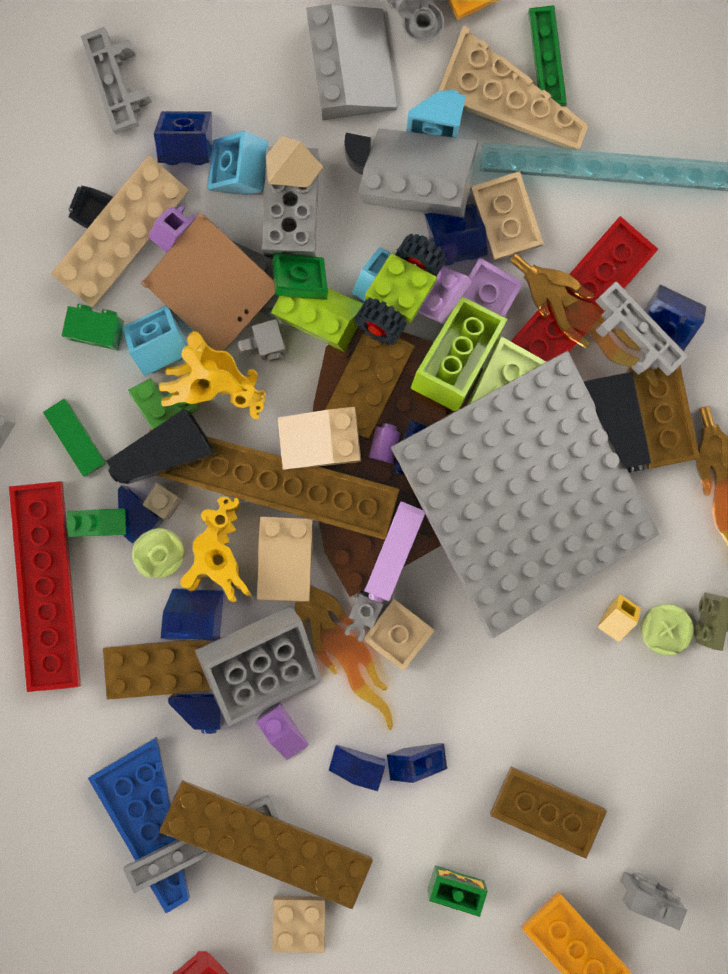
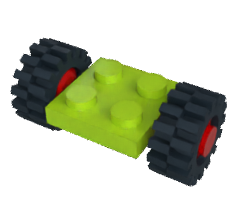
(400, 289)

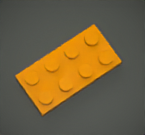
(571, 940)

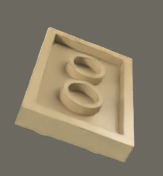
(507, 216)

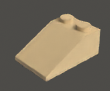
(319, 438)
(285, 559)

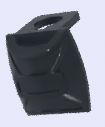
(87, 205)

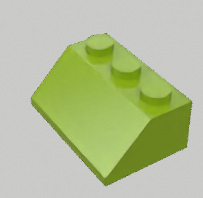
(322, 319)

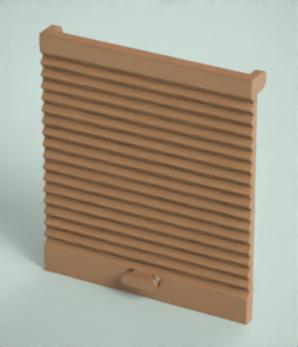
(210, 283)

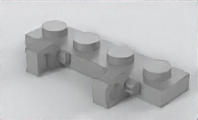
(105, 60)
(655, 344)

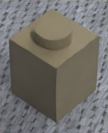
(162, 501)

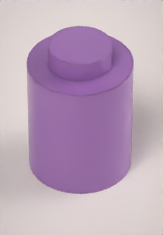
(383, 439)

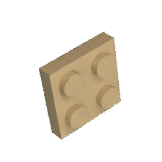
(398, 634)
(298, 924)

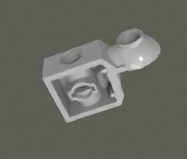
(419, 11)

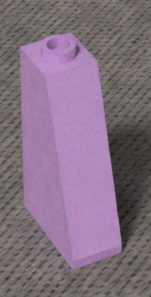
(394, 552)

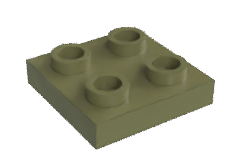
(713, 621)

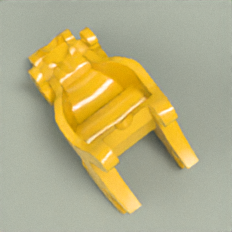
(211, 373)
(212, 556)

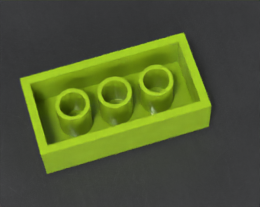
(458, 354)

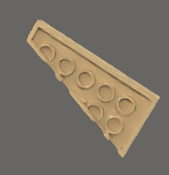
(507, 95)

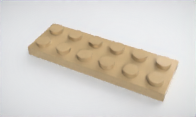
(119, 231)

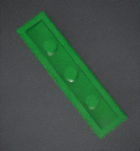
(547, 52)

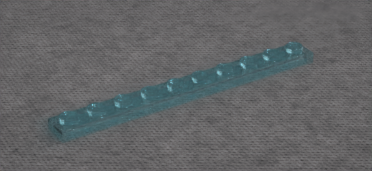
(604, 166)

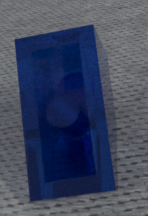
(137, 517)
(198, 711)
(416, 762)
(357, 767)

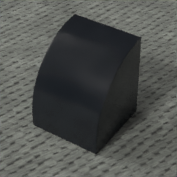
(357, 151)

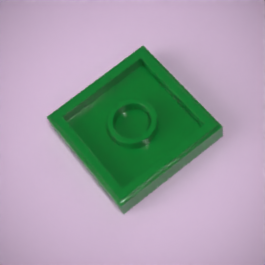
(299, 276)

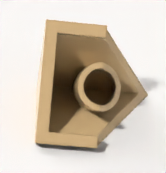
(291, 164)

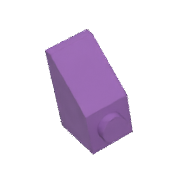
(281, 731)

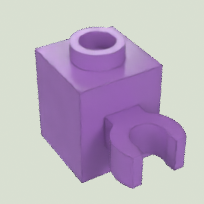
(170, 227)

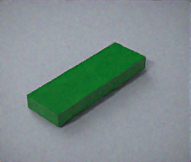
(74, 437)

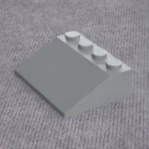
(351, 60)
(419, 172)
(259, 665)

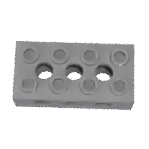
(301, 215)

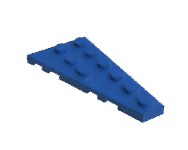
(137, 803)

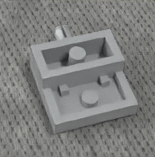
(653, 900)

